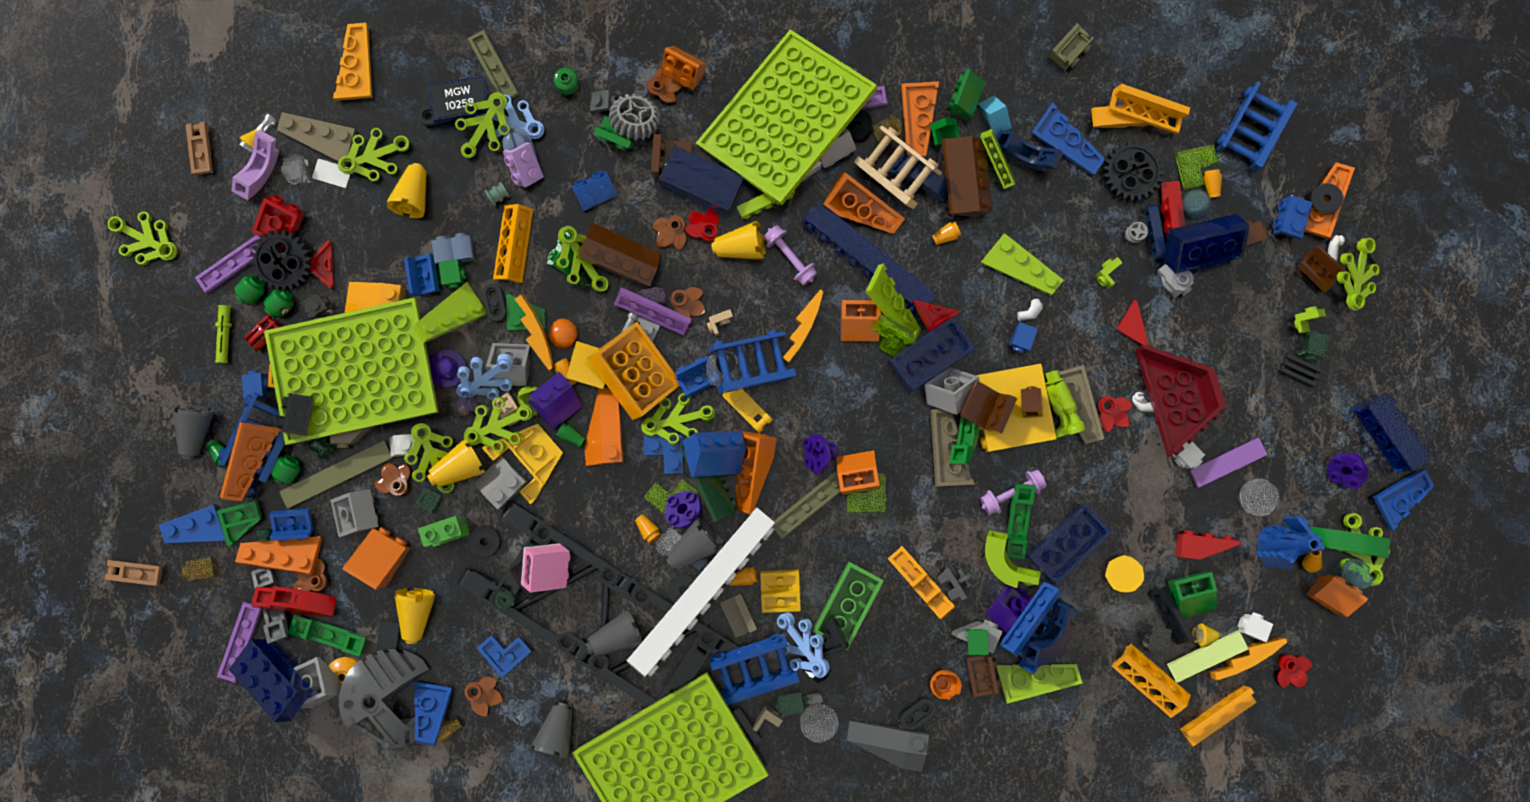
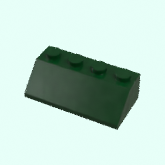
(715, 496)

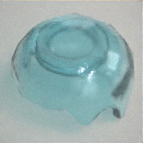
(1197, 204)
(1356, 574)

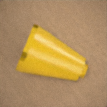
(409, 192)
(741, 243)
(455, 466)
(413, 612)

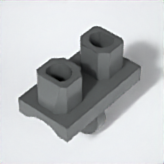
(951, 575)

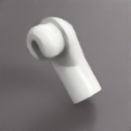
(1334, 244)
(1032, 313)
(1140, 402)

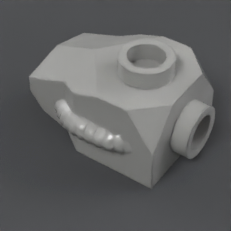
(1176, 283)

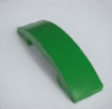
(966, 443)
(1019, 520)
(1353, 542)
(327, 634)

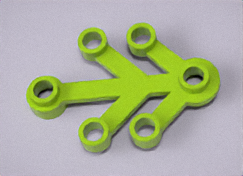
(485, 122)
(370, 155)
(146, 239)
(572, 242)
(1356, 297)
(674, 420)
(495, 426)
(430, 453)
(1374, 568)

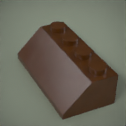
(967, 176)
(619, 255)

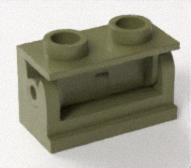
(1070, 47)

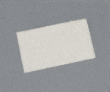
(330, 173)

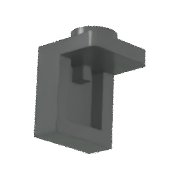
(602, 100)

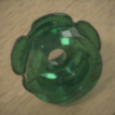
(584, 282)
(263, 534)
(504, 605)

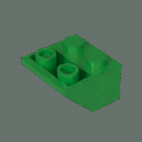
(968, 93)
(1194, 593)

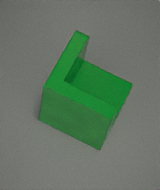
(944, 129)
(977, 641)

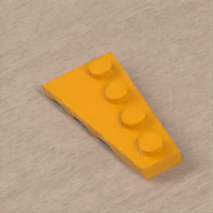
(355, 69)

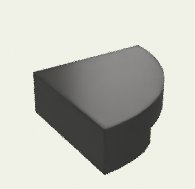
(812, 698)

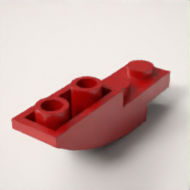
(294, 600)

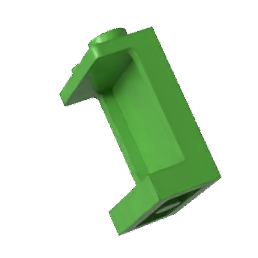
(444, 531)

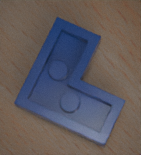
(672, 454)
(503, 658)

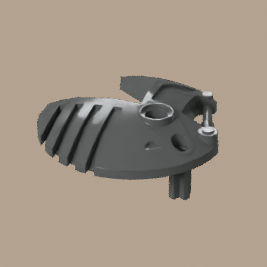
(380, 678)

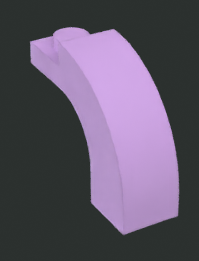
(259, 167)

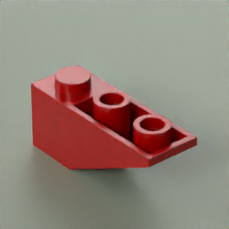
(1200, 547)

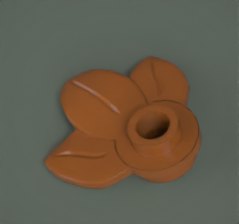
(667, 87)
(668, 234)
(690, 303)
(392, 477)
(307, 582)
(486, 695)

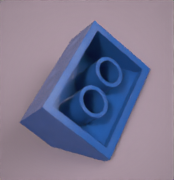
(714, 453)

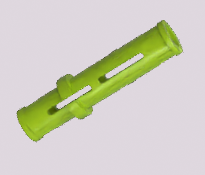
(223, 333)

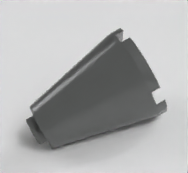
(191, 428)
(694, 545)
(614, 637)
(555, 732)

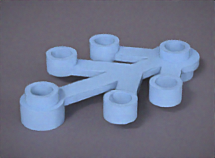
(514, 122)
(470, 389)
(817, 664)

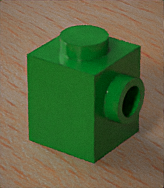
(452, 274)

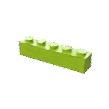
(997, 158)
(756, 205)

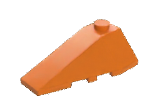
(855, 202)
(604, 435)
(754, 469)

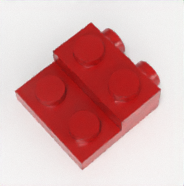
(277, 215)

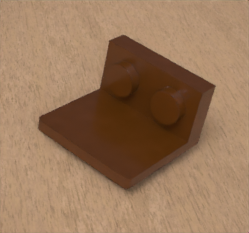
(662, 150)
(988, 408)

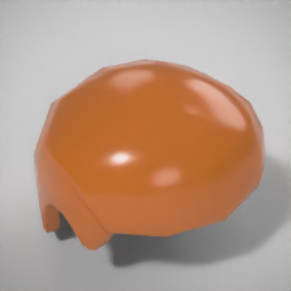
(563, 334)
(945, 684)

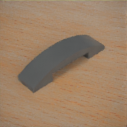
(276, 620)

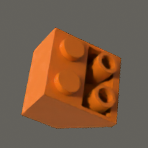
(682, 67)
(857, 320)
(858, 472)
(1336, 595)

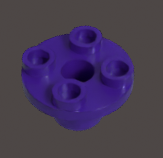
(445, 366)
(819, 453)
(1348, 470)
(682, 509)

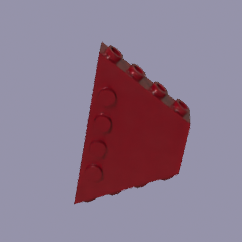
(1181, 396)

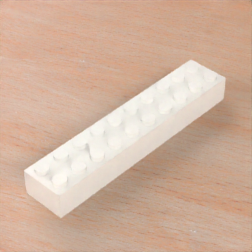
(701, 591)

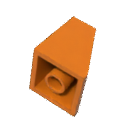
(377, 558)

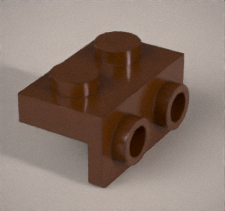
(1320, 268)
(982, 675)

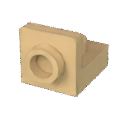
(721, 318)
(509, 408)

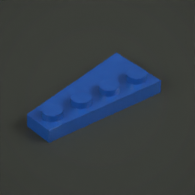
(1060, 134)

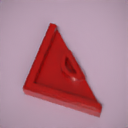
(323, 264)
(933, 315)
(1132, 325)

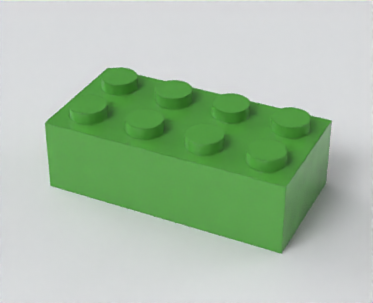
(849, 601)

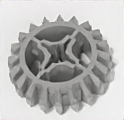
(629, 117)

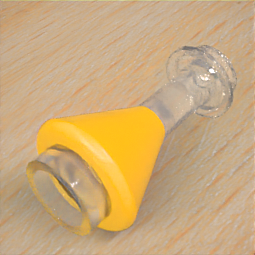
(248, 139)
(1205, 635)

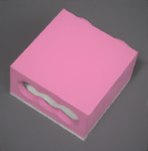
(545, 567)

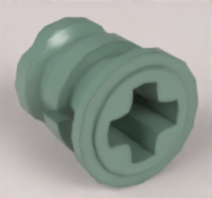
(497, 194)

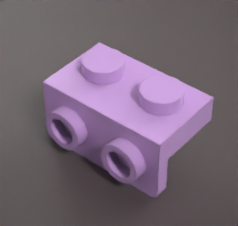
(523, 165)

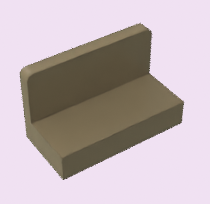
(738, 615)
(770, 715)

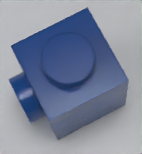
(1023, 338)
(255, 382)

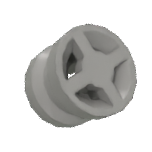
(1139, 229)

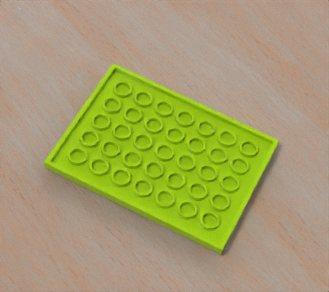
(786, 116)
(357, 366)
(674, 751)

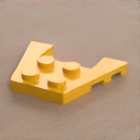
(536, 453)

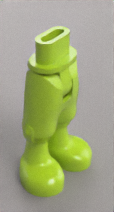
(1063, 405)

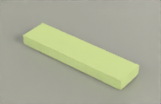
(1207, 656)

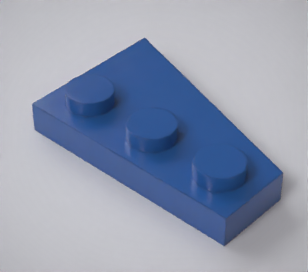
(1401, 497)
(194, 527)
(430, 710)

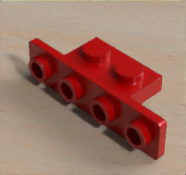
(1172, 205)

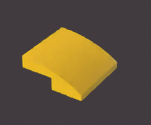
(580, 367)
(780, 591)

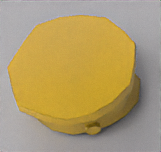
(1124, 574)

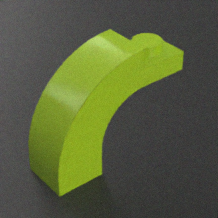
(1002, 566)

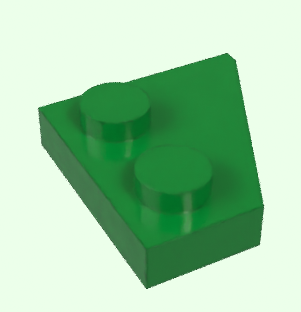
(515, 313)
(238, 520)

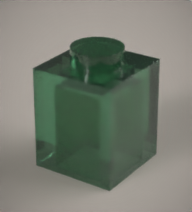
(1314, 346)
(789, 703)

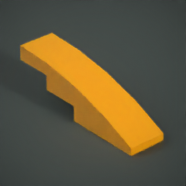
(1106, 119)
(805, 320)
(538, 339)
(921, 583)
(1255, 654)

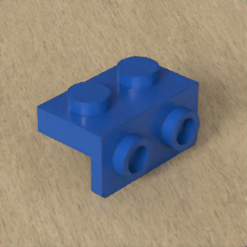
(594, 190)
(1292, 217)
(421, 275)
(693, 377)
(291, 524)

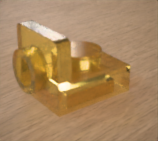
(892, 121)
(197, 569)

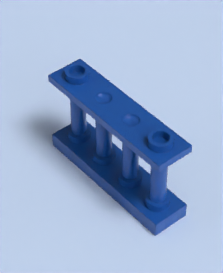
(1266, 142)
(747, 380)
(271, 456)
(1028, 621)
(760, 685)

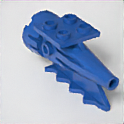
(1282, 545)

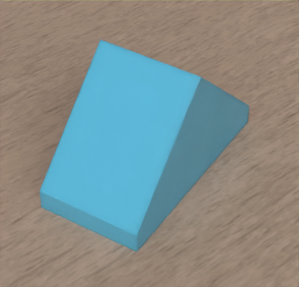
(995, 114)

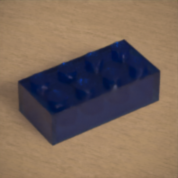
(701, 179)
(1206, 243)
(931, 354)
(1392, 433)
(1069, 544)
(270, 680)

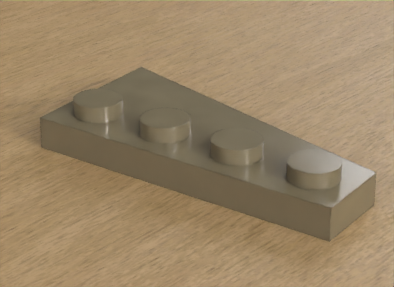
(321, 136)
(1080, 389)
(943, 437)

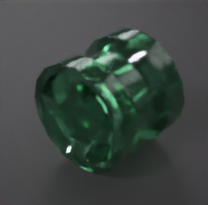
(322, 448)

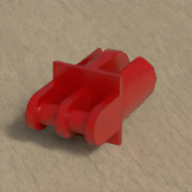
(256, 337)

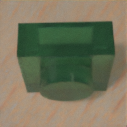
(428, 499)

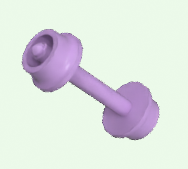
(775, 236)
(991, 503)

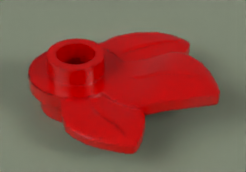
(700, 223)
(1116, 414)
(1294, 672)

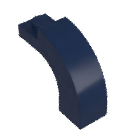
(1026, 153)
(933, 185)
(1054, 638)

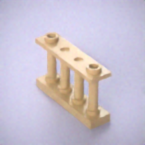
(895, 184)

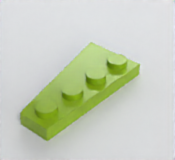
(1019, 264)
(891, 303)
(454, 312)
(1020, 684)

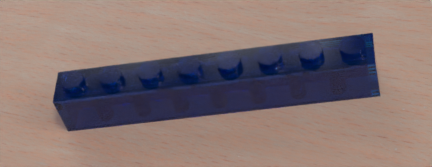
(864, 253)

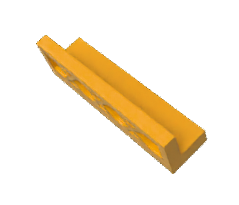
(1150, 102)
(515, 243)
(1154, 678)
(1218, 715)

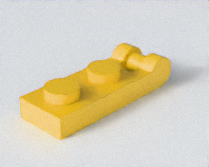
(748, 409)

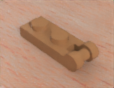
(199, 148)
(134, 572)

